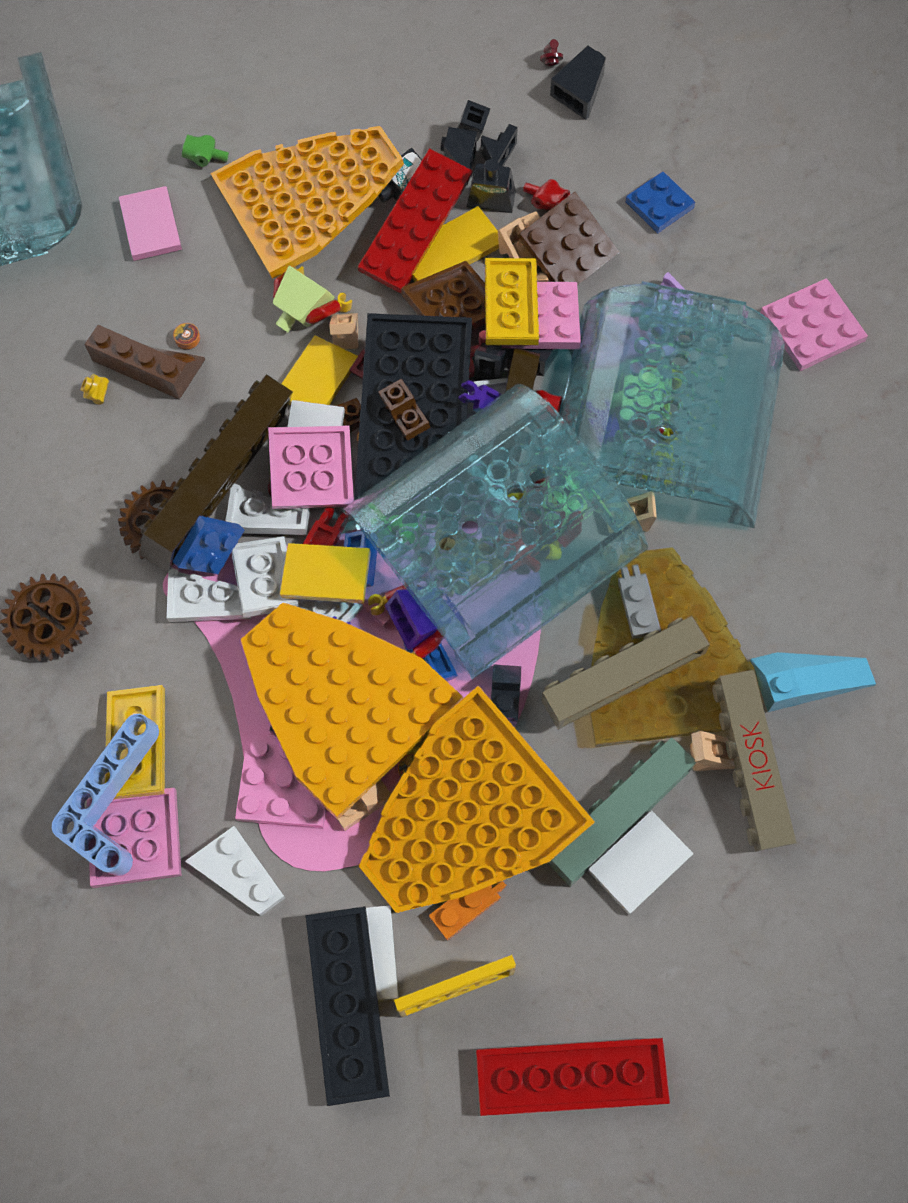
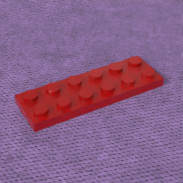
(415, 220)
(572, 1077)

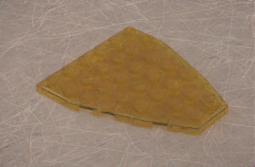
(684, 697)

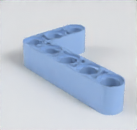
(103, 795)

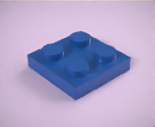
(660, 202)
(208, 545)

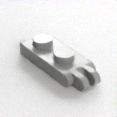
(638, 602)

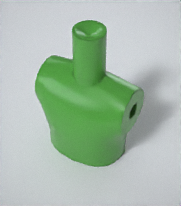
(202, 149)

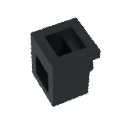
(474, 117)

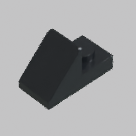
(500, 148)
(506, 690)

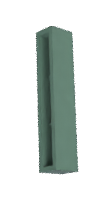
(624, 808)

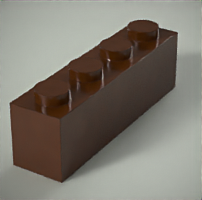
(155, 367)

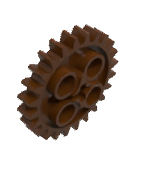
(134, 516)
(29, 636)

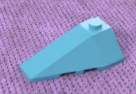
(803, 678)

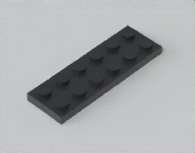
(347, 1006)

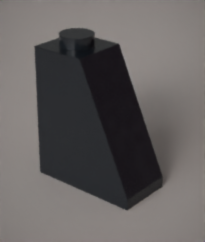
(579, 81)

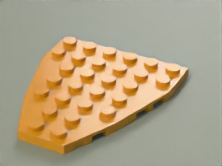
(306, 193)
(341, 700)
(469, 812)

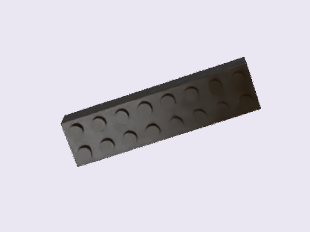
(215, 472)

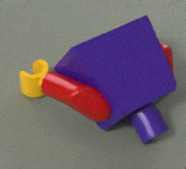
(410, 620)

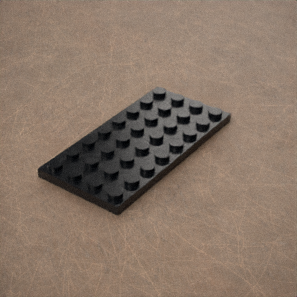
(433, 363)

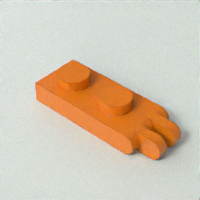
(460, 912)

